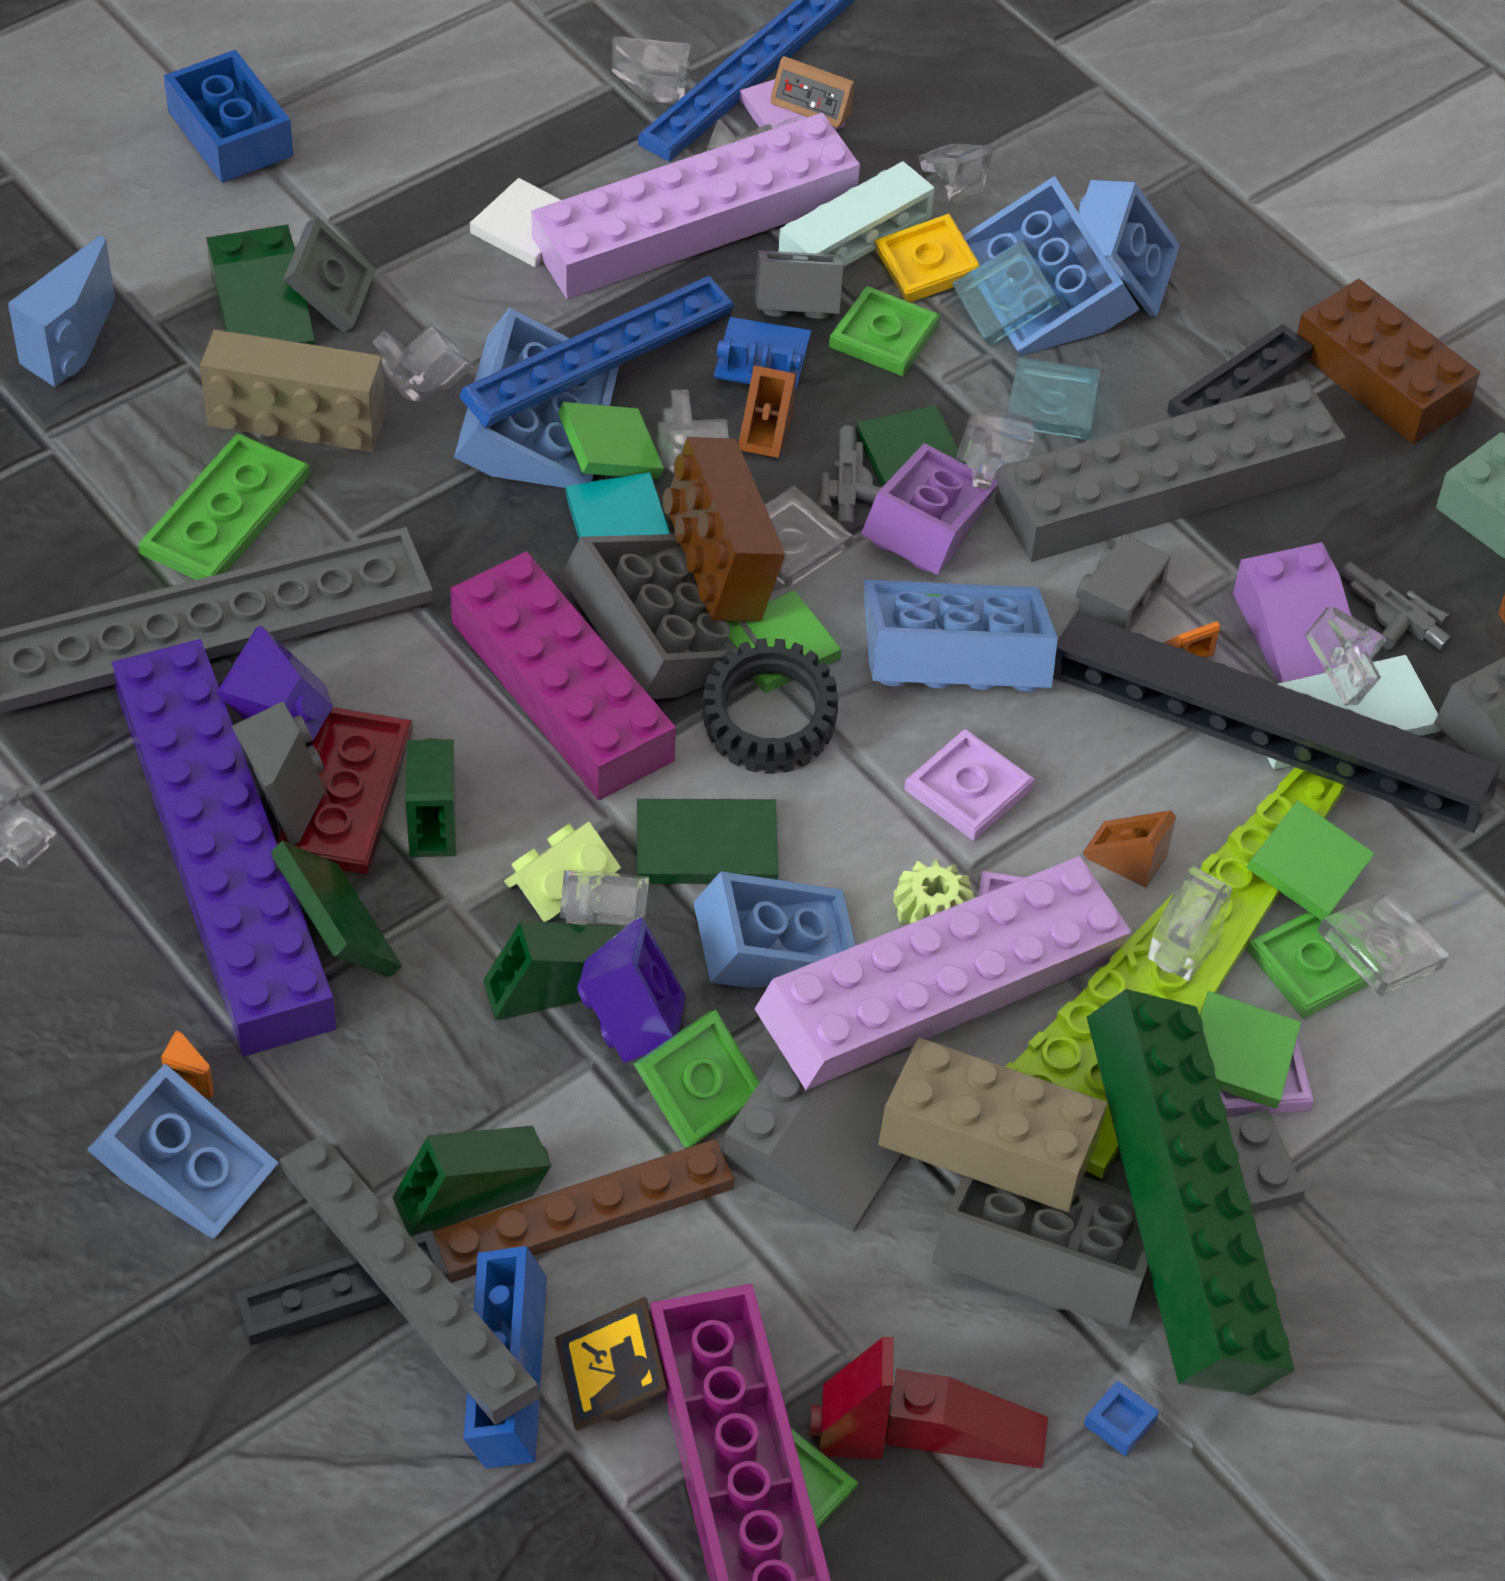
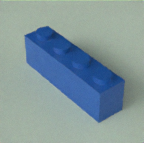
(512, 1304)

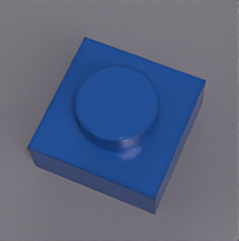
(1121, 1418)

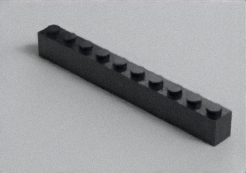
(1277, 722)

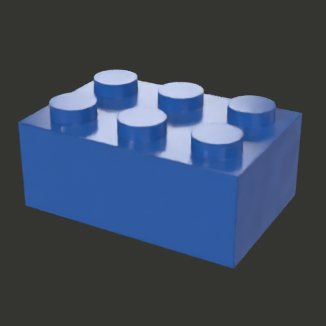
(228, 115)

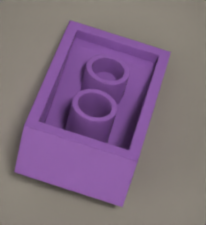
(926, 509)
(1283, 599)

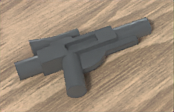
(853, 480)
(1398, 612)

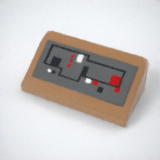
(812, 91)

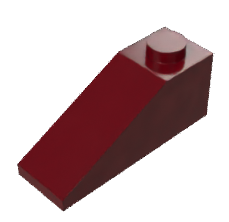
(856, 1405)
(963, 1421)

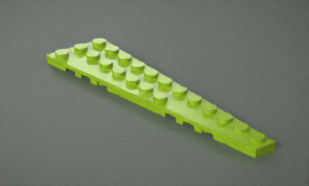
(1065, 1048)

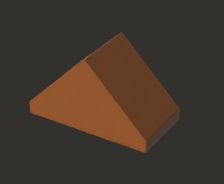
(768, 411)
(1133, 845)

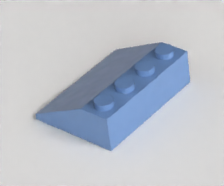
(1070, 260)
(531, 442)
(963, 637)

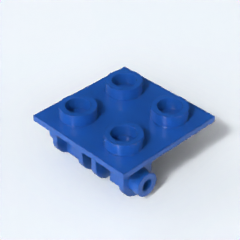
(760, 345)

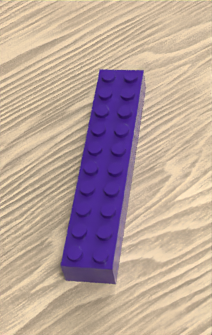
(223, 849)

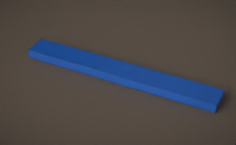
(741, 70)
(595, 351)

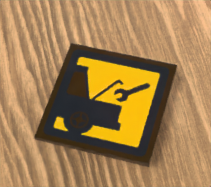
(612, 1365)

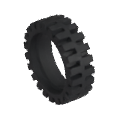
(770, 660)

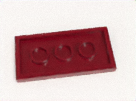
(360, 774)

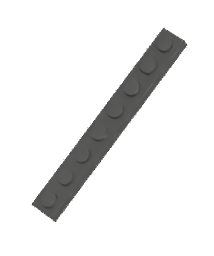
(411, 1280)

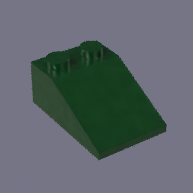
(251, 288)

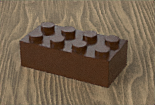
(1387, 361)
(723, 529)

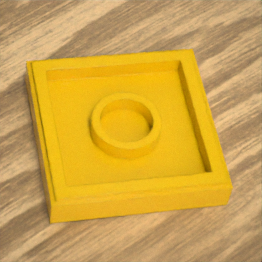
(926, 257)

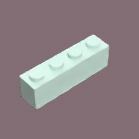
(861, 215)

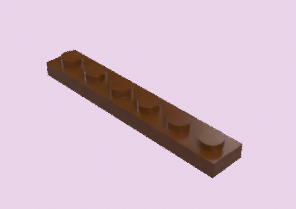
(588, 1207)

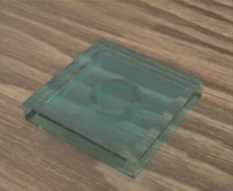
(1005, 293)
(1055, 396)

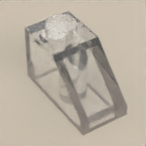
(652, 67)
(1190, 923)

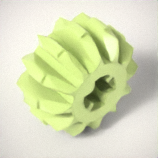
(929, 891)

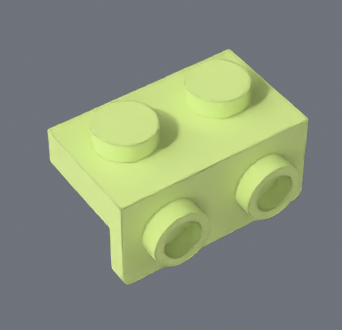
(543, 874)

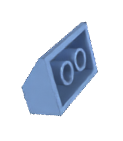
(1131, 238)

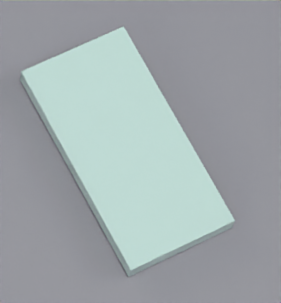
(1394, 699)

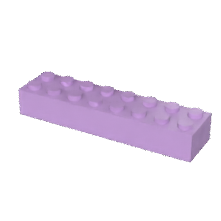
(692, 205)
(941, 971)

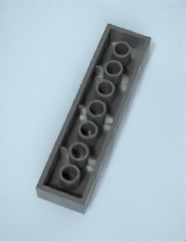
(1168, 470)

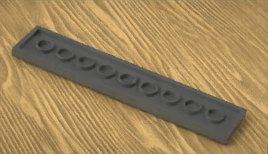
(284, 596)

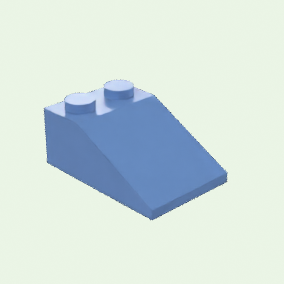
(64, 314)
(768, 927)
(183, 1153)

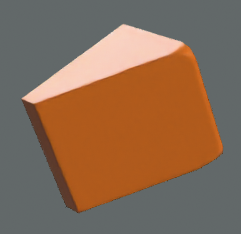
(1198, 641)
(188, 1064)

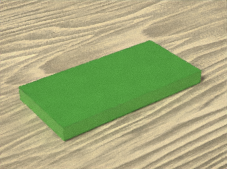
(224, 509)

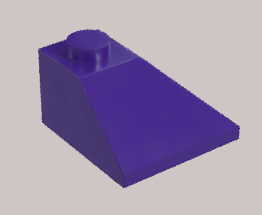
(271, 675)

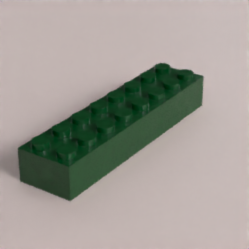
(1189, 1195)

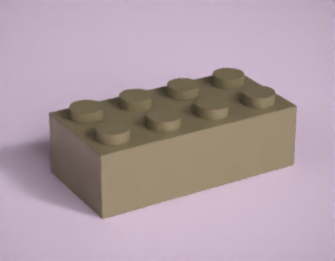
(293, 390)
(992, 1124)

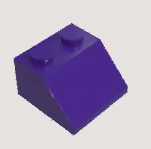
(632, 992)

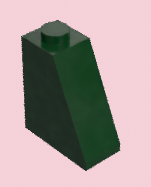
(431, 798)
(542, 966)
(469, 1176)

